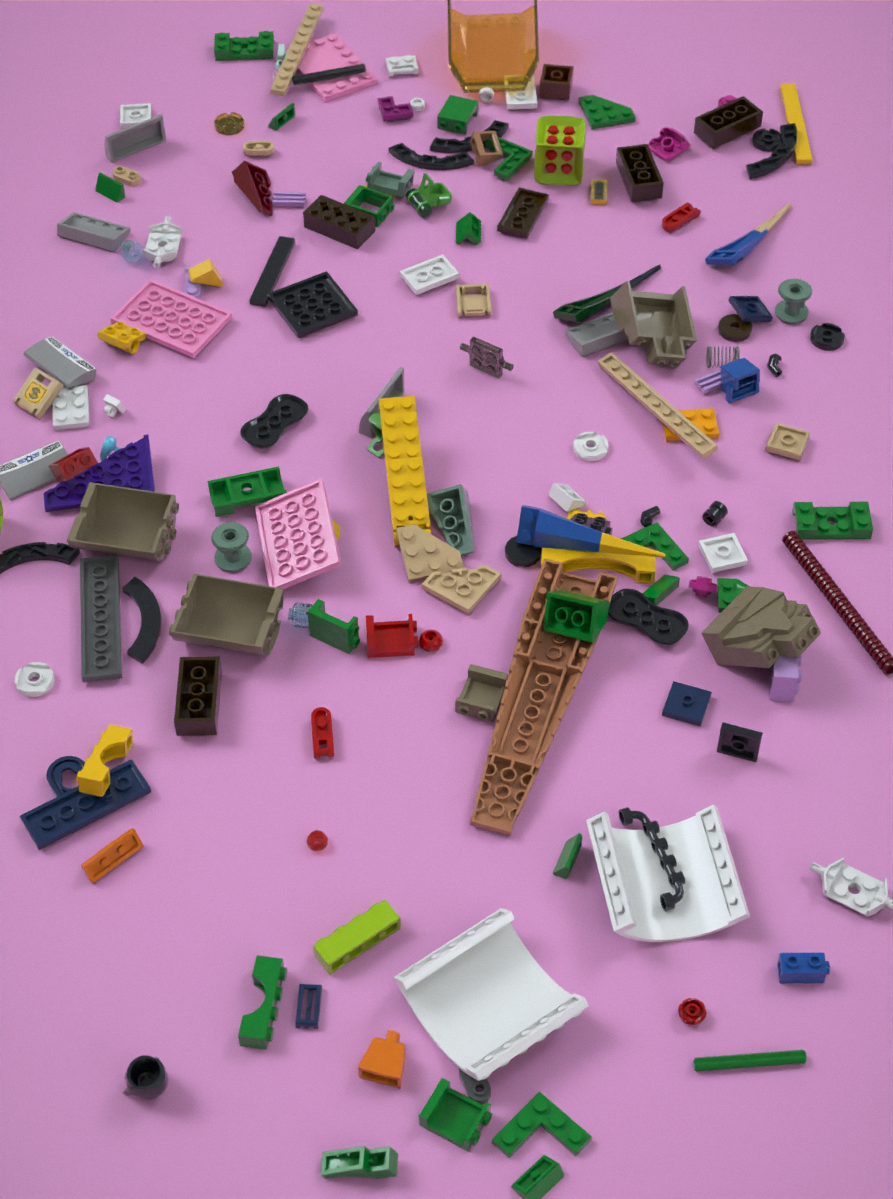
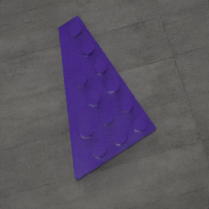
(124, 468)

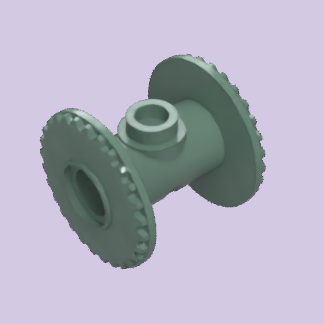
(793, 306)
(231, 546)

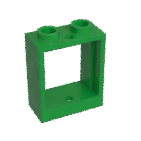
(373, 197)

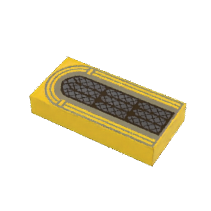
(598, 191)

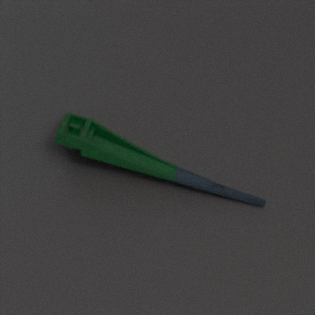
(584, 308)

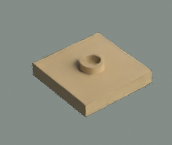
(787, 441)

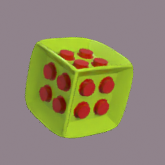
(559, 150)

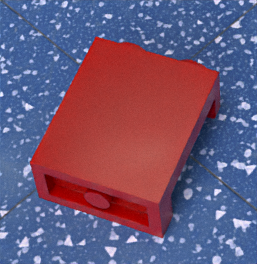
(391, 637)

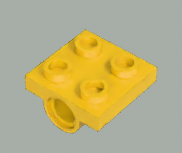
(122, 336)

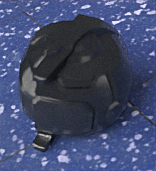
(146, 1077)

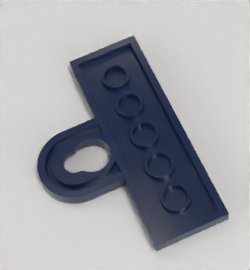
(75, 809)

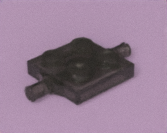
(486, 357)

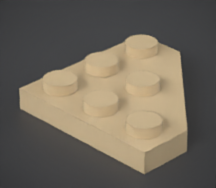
(425, 553)
(462, 586)

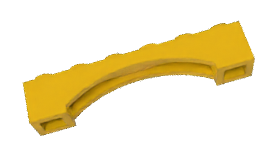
(637, 567)

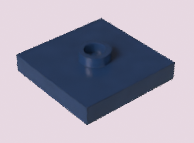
(750, 309)
(686, 703)

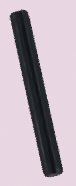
(329, 74)

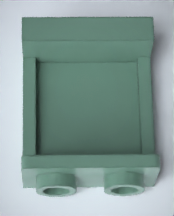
(389, 182)

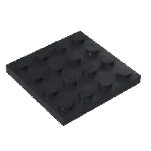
(312, 304)

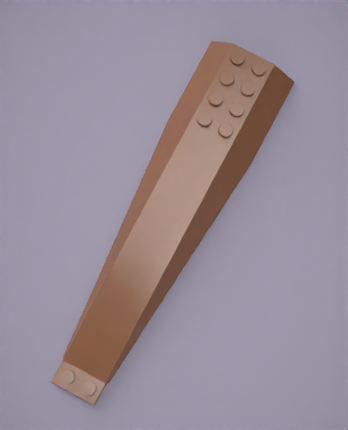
(534, 699)

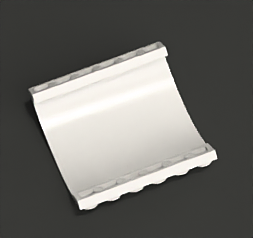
(636, 880)
(486, 997)

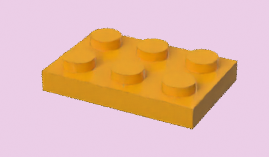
(702, 418)

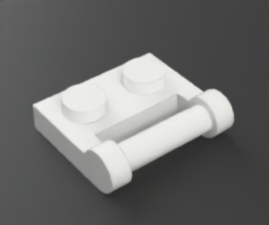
(402, 65)

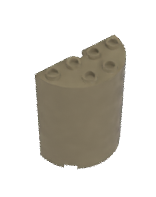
(125, 522)
(229, 615)

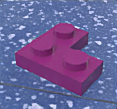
(394, 112)

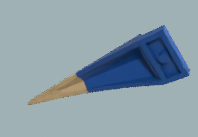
(738, 249)

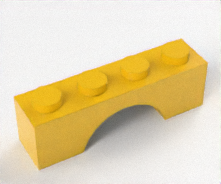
(113, 744)

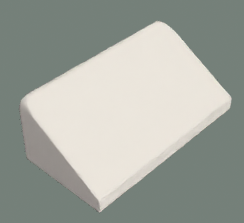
(566, 497)

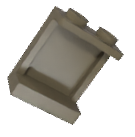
(481, 693)

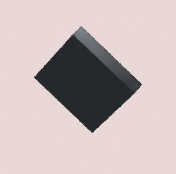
(739, 742)

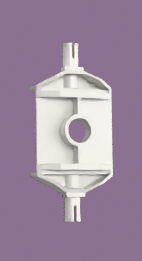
(164, 235)
(840, 877)

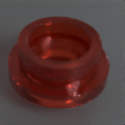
(317, 836)

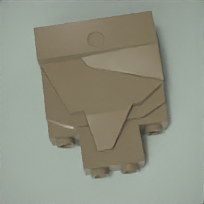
(655, 321)
(760, 629)

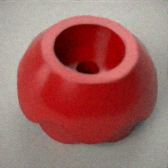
(430, 640)
(694, 1005)

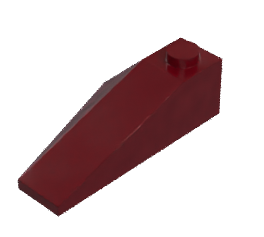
(255, 185)

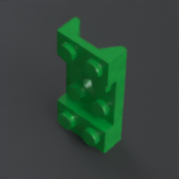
(233, 48)
(229, 493)
(850, 521)

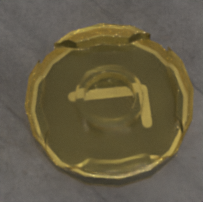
(229, 124)

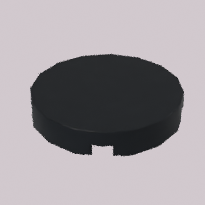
(766, 140)
(827, 336)
(521, 553)

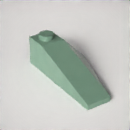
(453, 516)

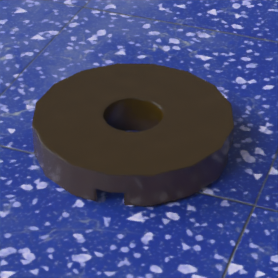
(726, 331)

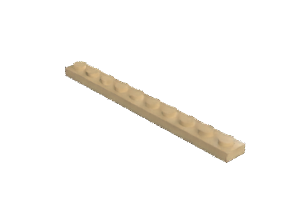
(297, 49)
(658, 406)

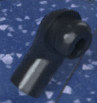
(772, 365)
(646, 516)

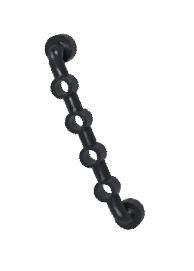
(659, 846)

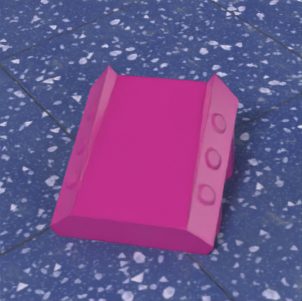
(668, 144)

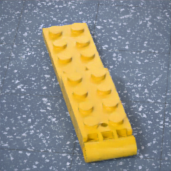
(404, 464)

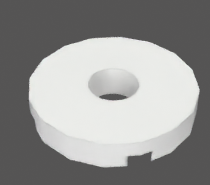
(590, 454)
(36, 688)

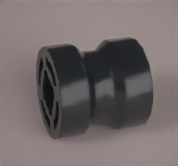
(715, 513)

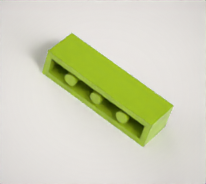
(356, 937)

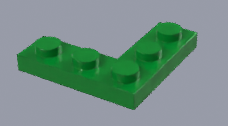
(516, 158)
(657, 537)
(542, 1113)

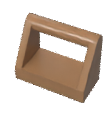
(478, 150)

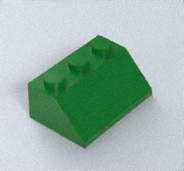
(575, 615)

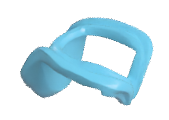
(108, 446)

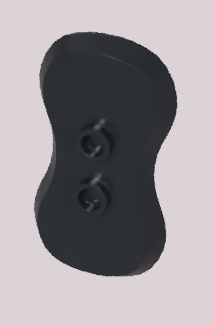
(279, 414)
(659, 623)

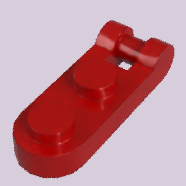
(680, 217)
(322, 732)

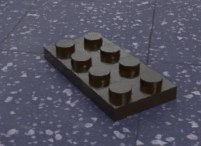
(522, 212)

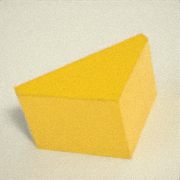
(206, 274)

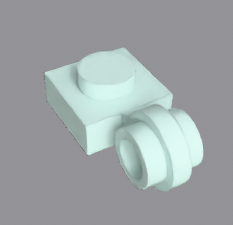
(280, 56)

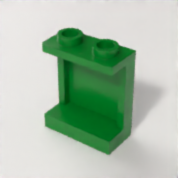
(457, 114)
(331, 629)
(454, 1116)

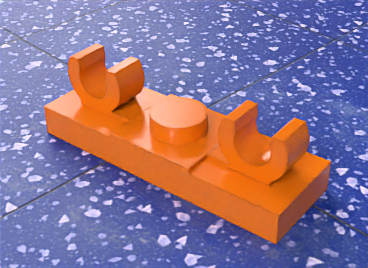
(112, 855)

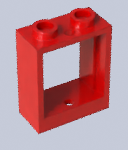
(73, 464)

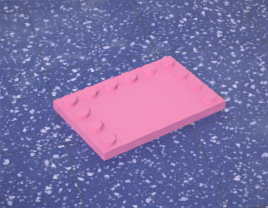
(329, 54)
(172, 317)
(297, 535)

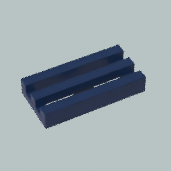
(307, 1022)

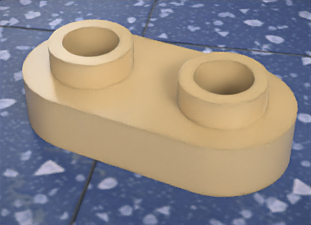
(258, 148)
(126, 176)

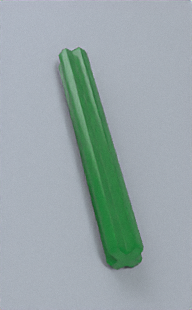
(749, 1060)

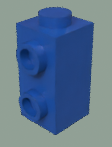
(802, 967)

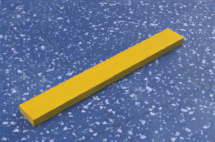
(794, 115)

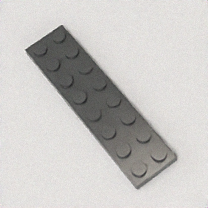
(100, 618)

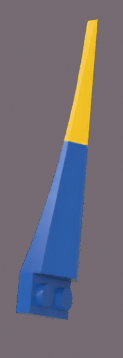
(549, 530)

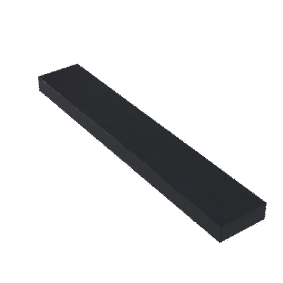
(272, 271)

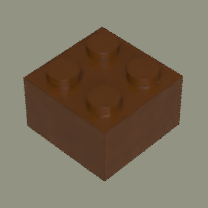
(556, 81)

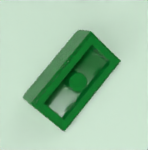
(282, 117)
(110, 188)
(662, 588)
(568, 856)
(538, 1179)

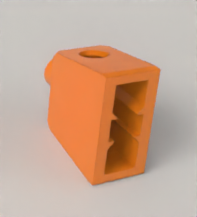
(384, 1060)

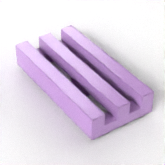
(289, 199)
(708, 379)

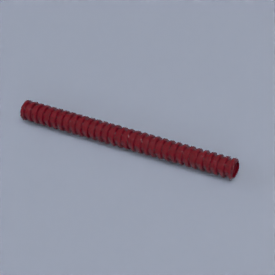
(839, 602)

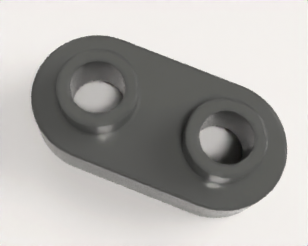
(471, 1084)

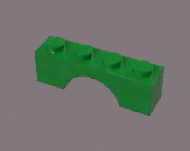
(257, 1026)

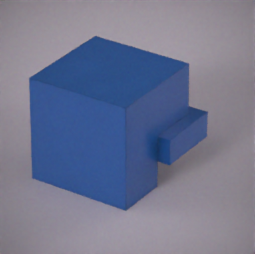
(739, 379)

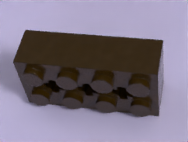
(728, 122)
(639, 173)
(339, 221)
(198, 696)

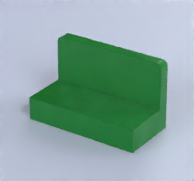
(468, 228)

